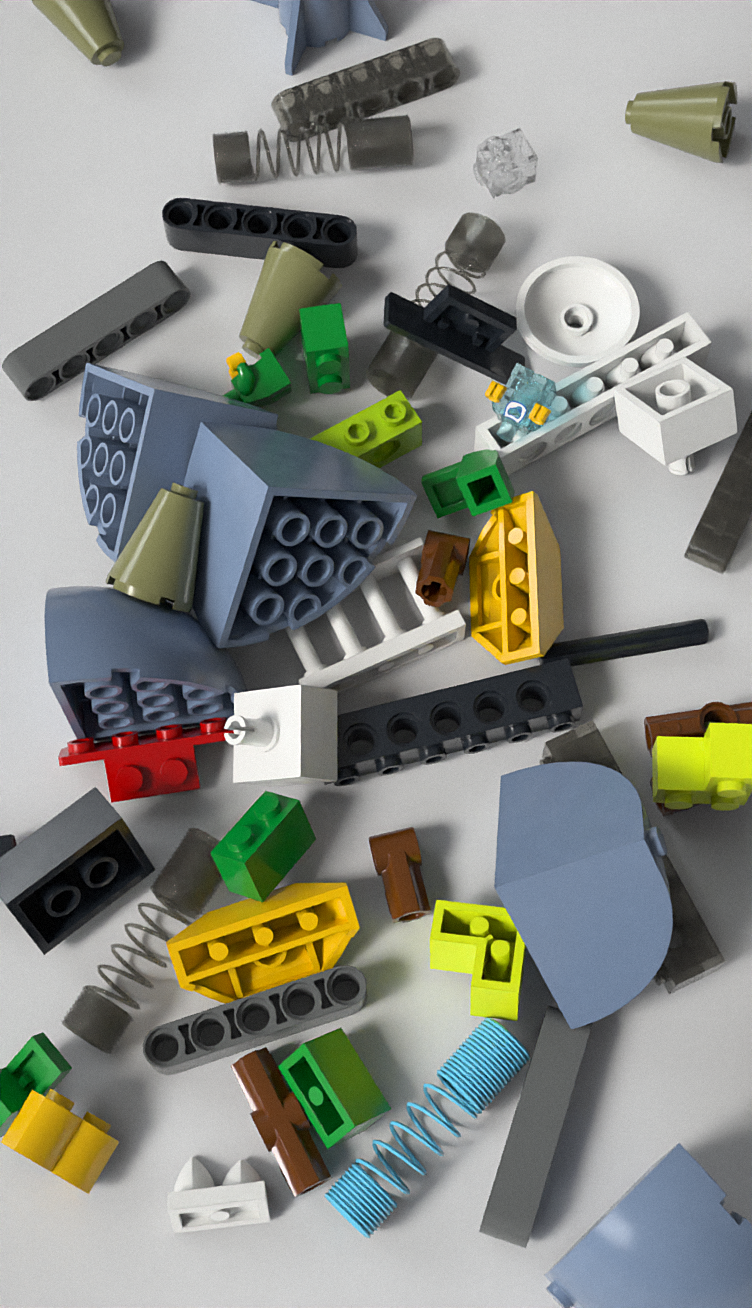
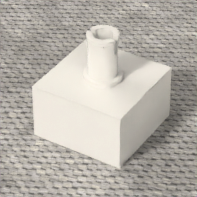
(676, 413)
(284, 736)

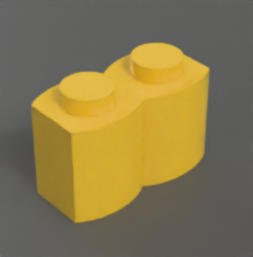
(61, 1140)

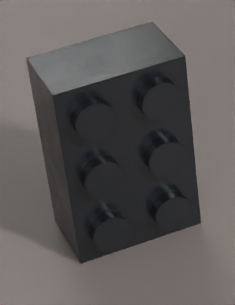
(71, 870)

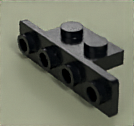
(458, 329)

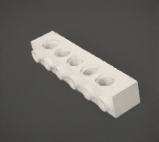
(588, 395)

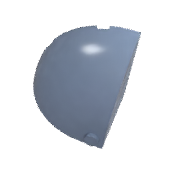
(140, 442)
(283, 528)
(132, 664)
(583, 884)
(661, 1247)

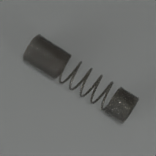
(369, 143)
(404, 363)
(183, 885)

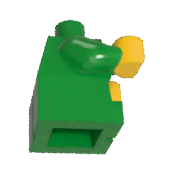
(257, 383)

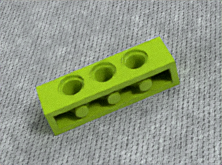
(378, 432)

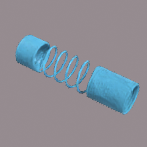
(474, 1077)

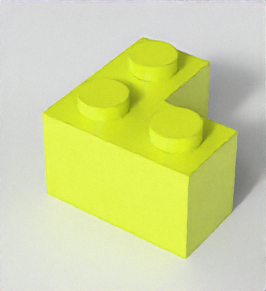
(704, 768)
(483, 944)

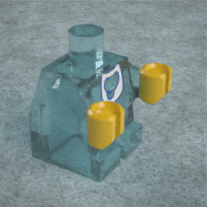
(522, 402)

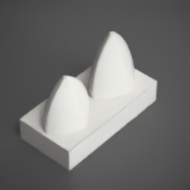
(202, 1206)

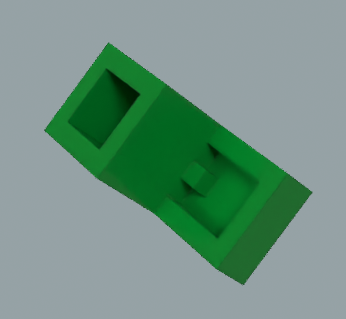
(472, 483)
(34, 1068)

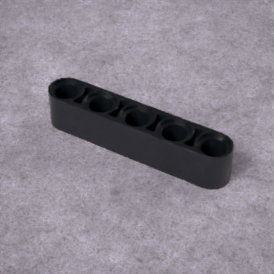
(243, 223)

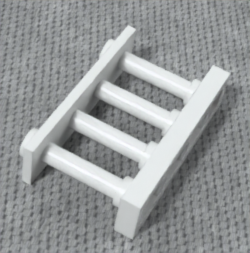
(398, 646)

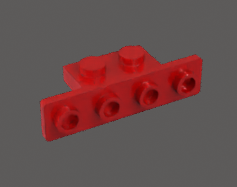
(148, 763)

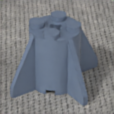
(319, 21)

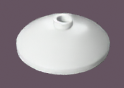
(579, 293)

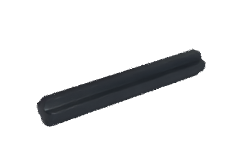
(629, 643)

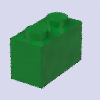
(325, 348)
(263, 846)
(334, 1087)

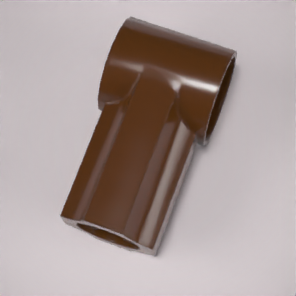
(441, 564)
(398, 863)

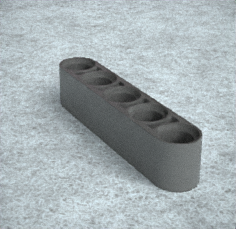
(96, 330)
(233, 1015)
(535, 1130)

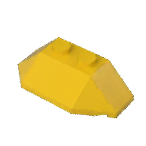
(516, 582)
(266, 942)

